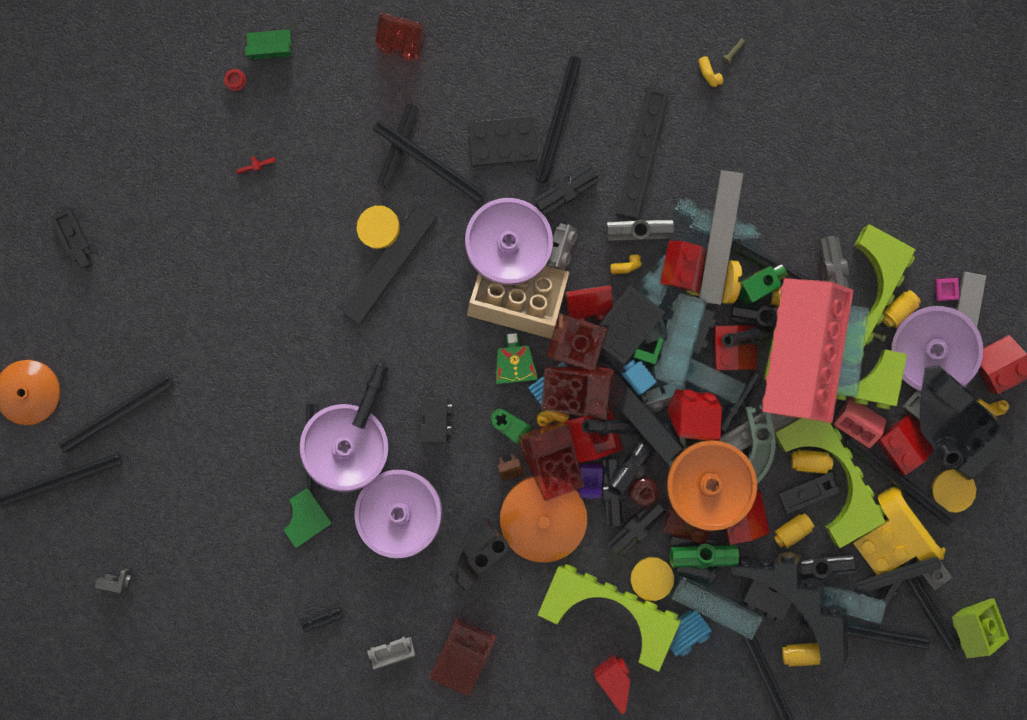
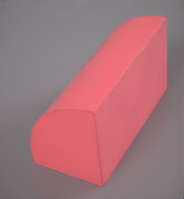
(860, 422)

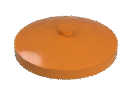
(711, 485)
(539, 527)

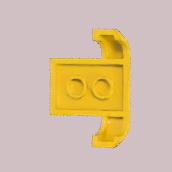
(898, 538)

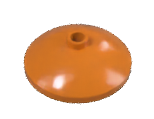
(40, 388)

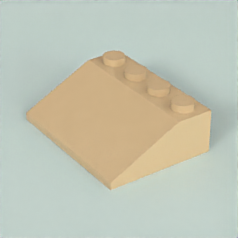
(523, 306)

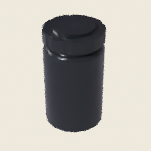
(699, 575)

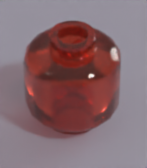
(647, 495)

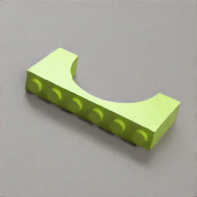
(889, 261)
(880, 385)
(859, 511)
(655, 626)

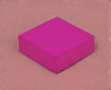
(946, 289)

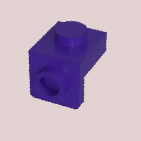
(592, 481)

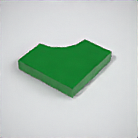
(307, 518)

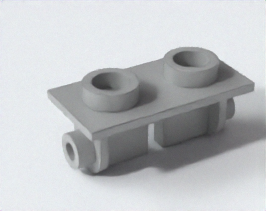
(566, 237)
(658, 401)
(391, 653)

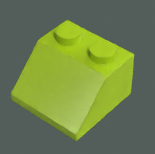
(980, 629)

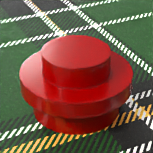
(235, 80)

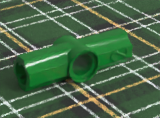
(691, 556)

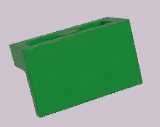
(268, 44)
(648, 358)

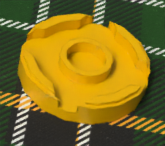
(378, 227)
(732, 286)
(953, 491)
(652, 578)

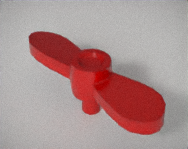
(255, 165)

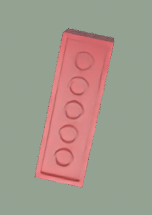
(807, 350)

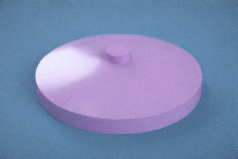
(508, 241)
(939, 338)
(340, 453)
(398, 514)

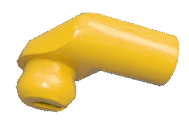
(708, 74)
(625, 268)
(997, 408)
(546, 417)

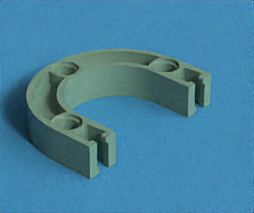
(761, 450)

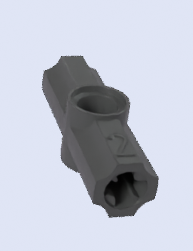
(654, 230)
(833, 267)

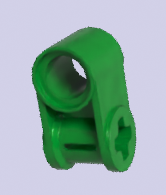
(512, 427)

